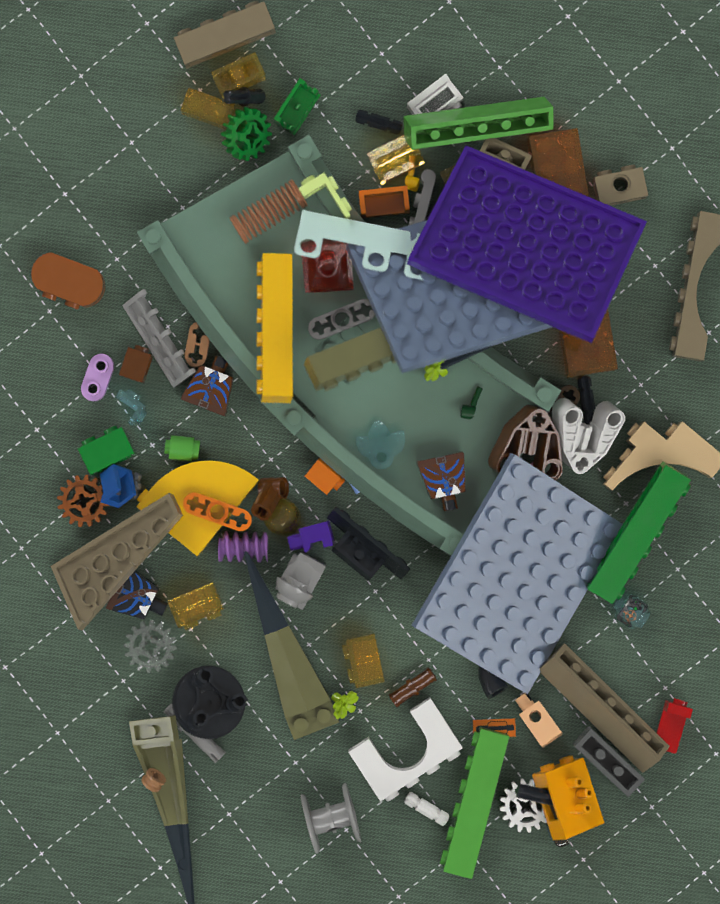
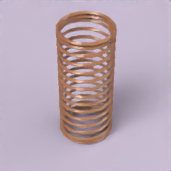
(296, 193)

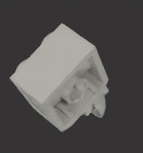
(299, 580)

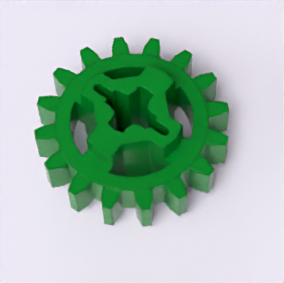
(245, 132)

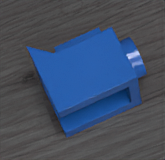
(117, 486)

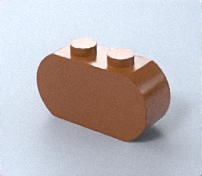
(67, 280)

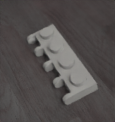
(157, 339)

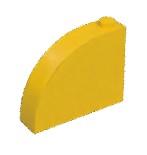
(209, 478)

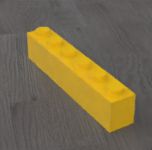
(276, 328)

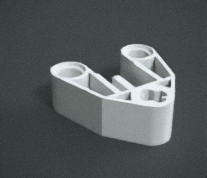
(582, 443)

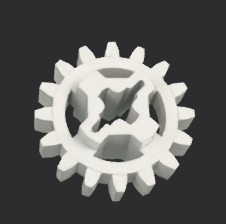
(518, 814)

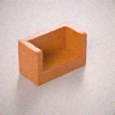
(384, 201)

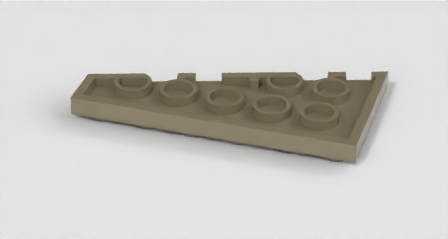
(103, 565)

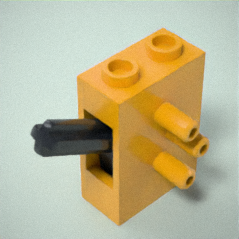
(565, 797)

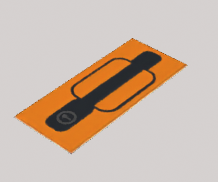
(501, 725)

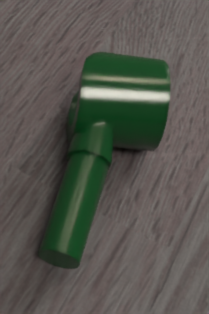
(468, 411)

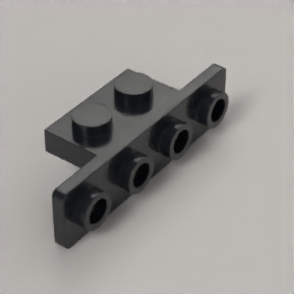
(362, 550)

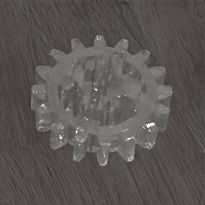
(154, 657)

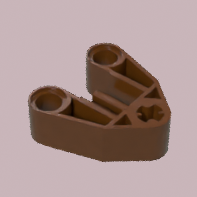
(529, 437)

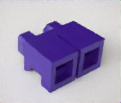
(312, 534)

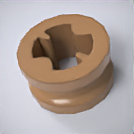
(153, 780)

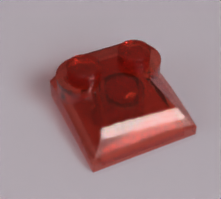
(328, 271)

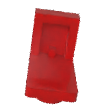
(673, 722)

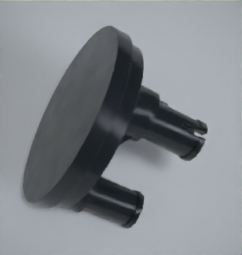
(208, 702)

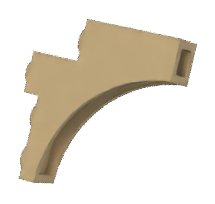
(649, 448)

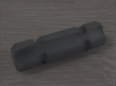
(378, 122)
(586, 398)

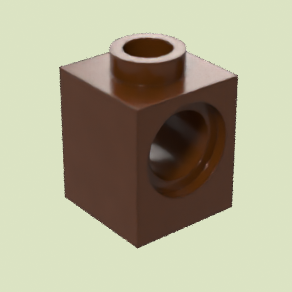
(136, 364)

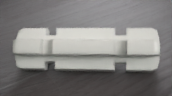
(426, 808)

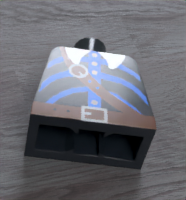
(137, 598)

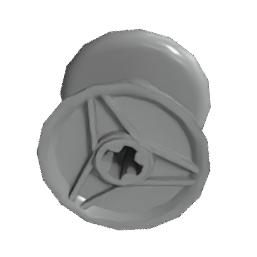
(330, 818)

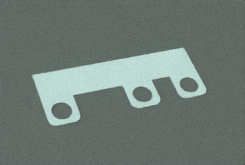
(374, 238)

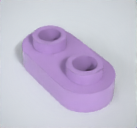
(97, 377)

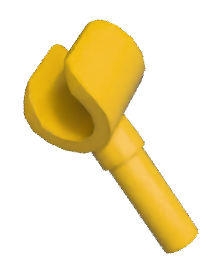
(412, 182)

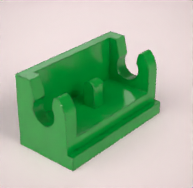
(297, 107)

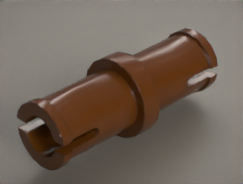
(412, 687)

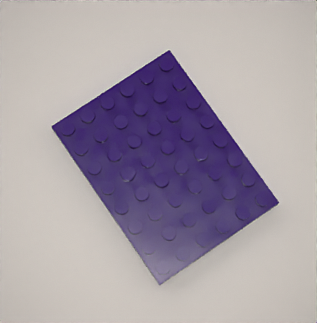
(527, 243)

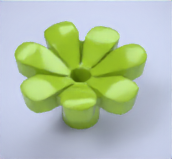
(433, 371)
(344, 703)

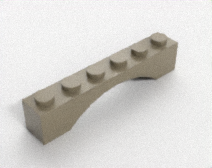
(690, 335)

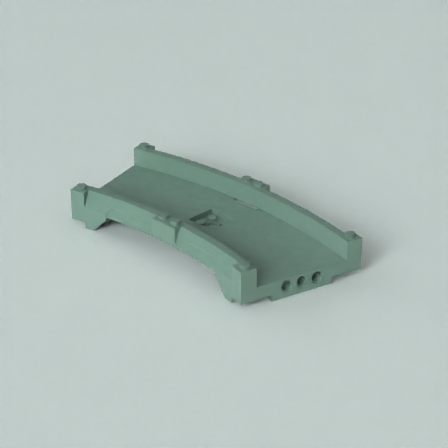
(218, 285)

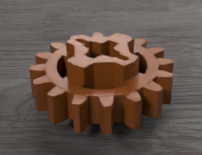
(87, 511)

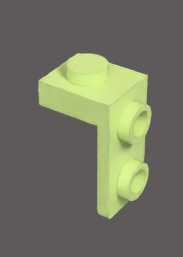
(312, 185)

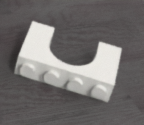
(387, 779)

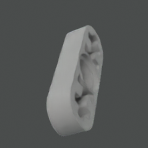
(345, 309)

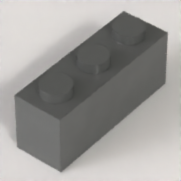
(608, 761)

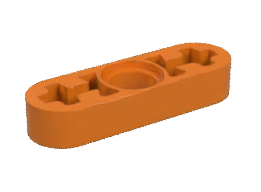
(202, 499)

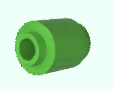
(182, 448)

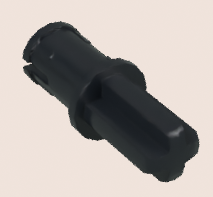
(244, 96)

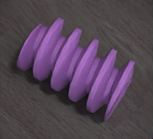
(238, 546)

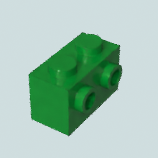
(106, 450)

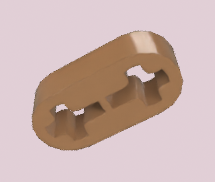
(191, 345)

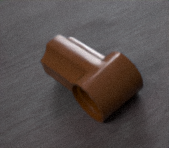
(269, 493)

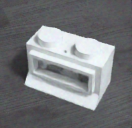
(437, 97)

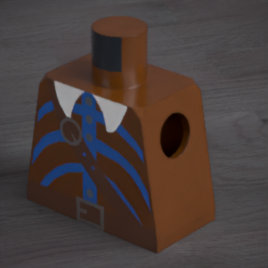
(210, 387)
(444, 478)

